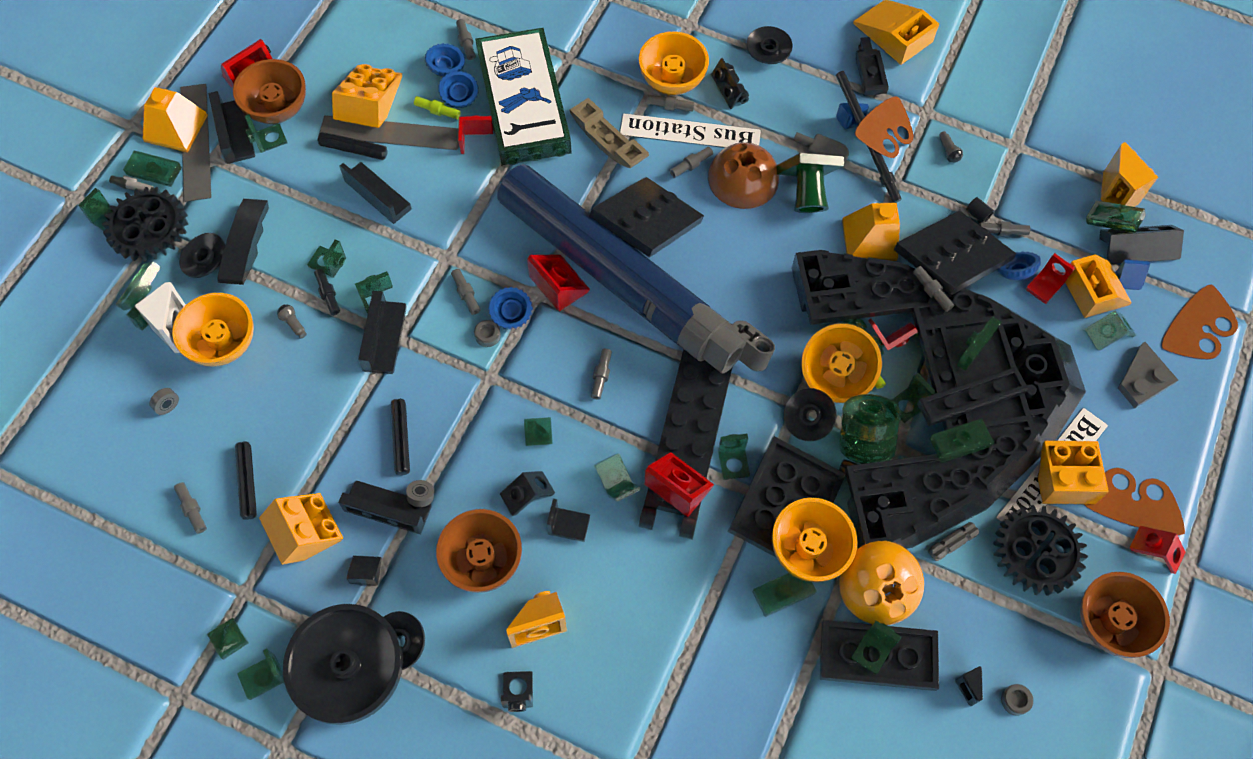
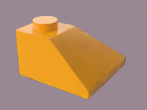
(171, 120)
(872, 231)
(537, 620)

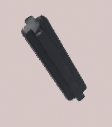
(352, 145)
(400, 437)
(245, 480)

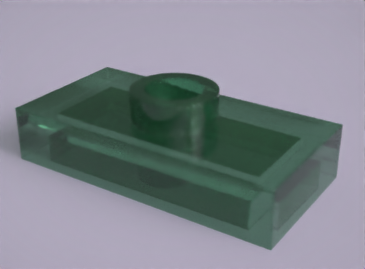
(152, 168)
(1115, 216)
(139, 286)
(977, 342)
(961, 440)
(782, 593)

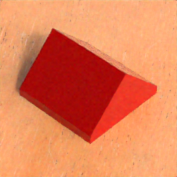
(240, 61)
(556, 279)
(677, 483)

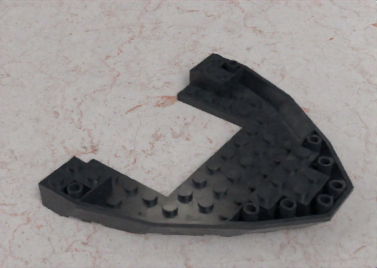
(919, 495)

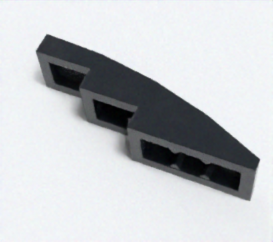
(242, 242)

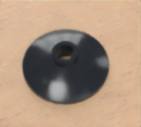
(769, 45)
(202, 255)
(797, 414)
(411, 628)

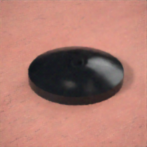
(343, 664)

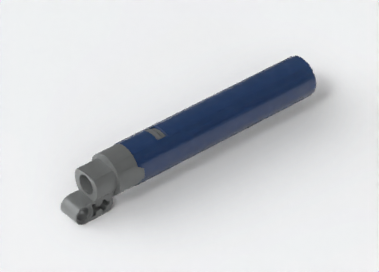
(632, 275)

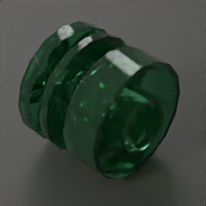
(869, 428)

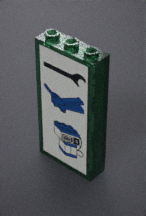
(523, 96)

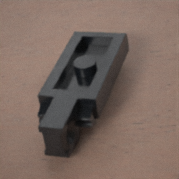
(871, 69)

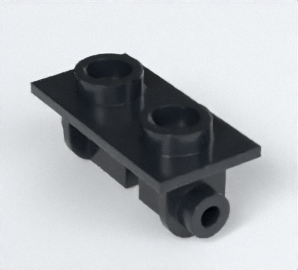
(727, 82)

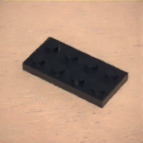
(910, 663)

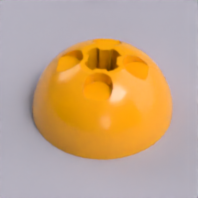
(673, 62)
(213, 329)
(826, 352)
(825, 531)
(873, 575)

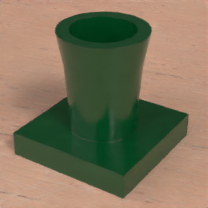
(810, 179)

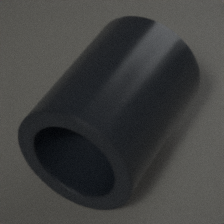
(979, 210)

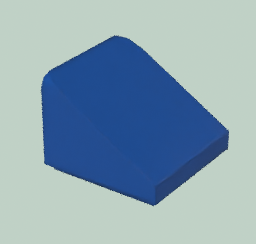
(845, 116)
(1133, 273)

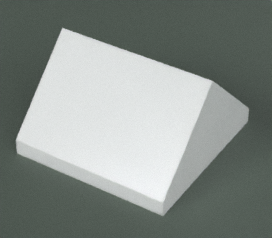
(161, 310)

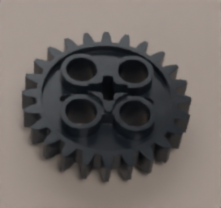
(145, 224)
(1062, 567)

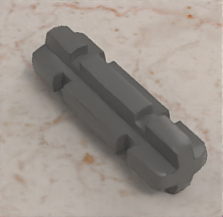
(953, 541)

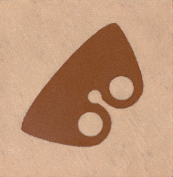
(874, 126)
(1187, 330)
(1146, 512)

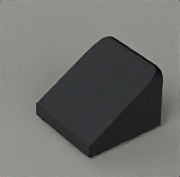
(364, 570)
(971, 686)

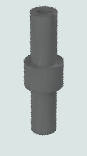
(465, 39)
(670, 103)
(691, 162)
(1005, 228)
(933, 288)
(465, 291)
(601, 374)
(190, 508)

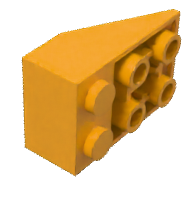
(898, 29)
(365, 95)

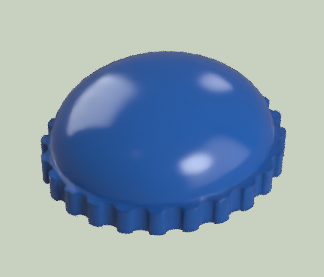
(444, 59)
(458, 89)
(1022, 267)
(510, 308)

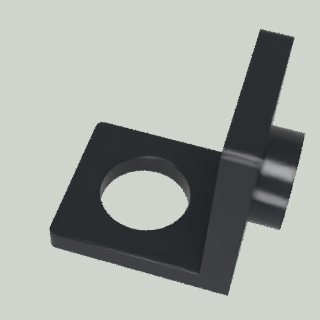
(525, 490)
(567, 523)
(520, 702)

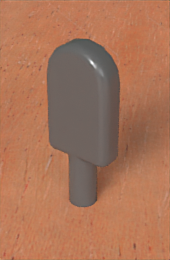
(822, 145)

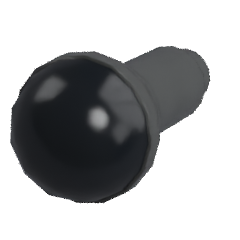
(953, 152)
(287, 314)

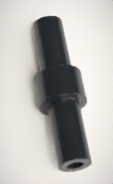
(327, 292)

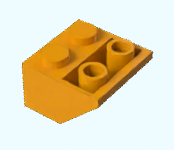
(1126, 178)
(1096, 286)
(1071, 473)
(299, 527)

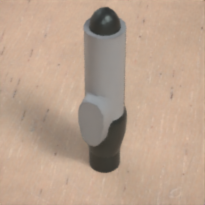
(129, 183)

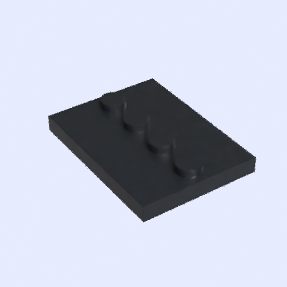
(646, 216)
(955, 252)
(780, 479)

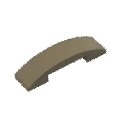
(606, 136)

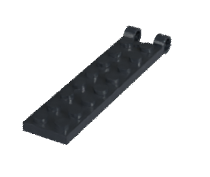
(689, 430)

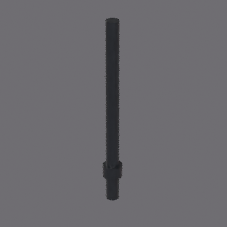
(886, 178)

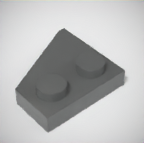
(1145, 377)

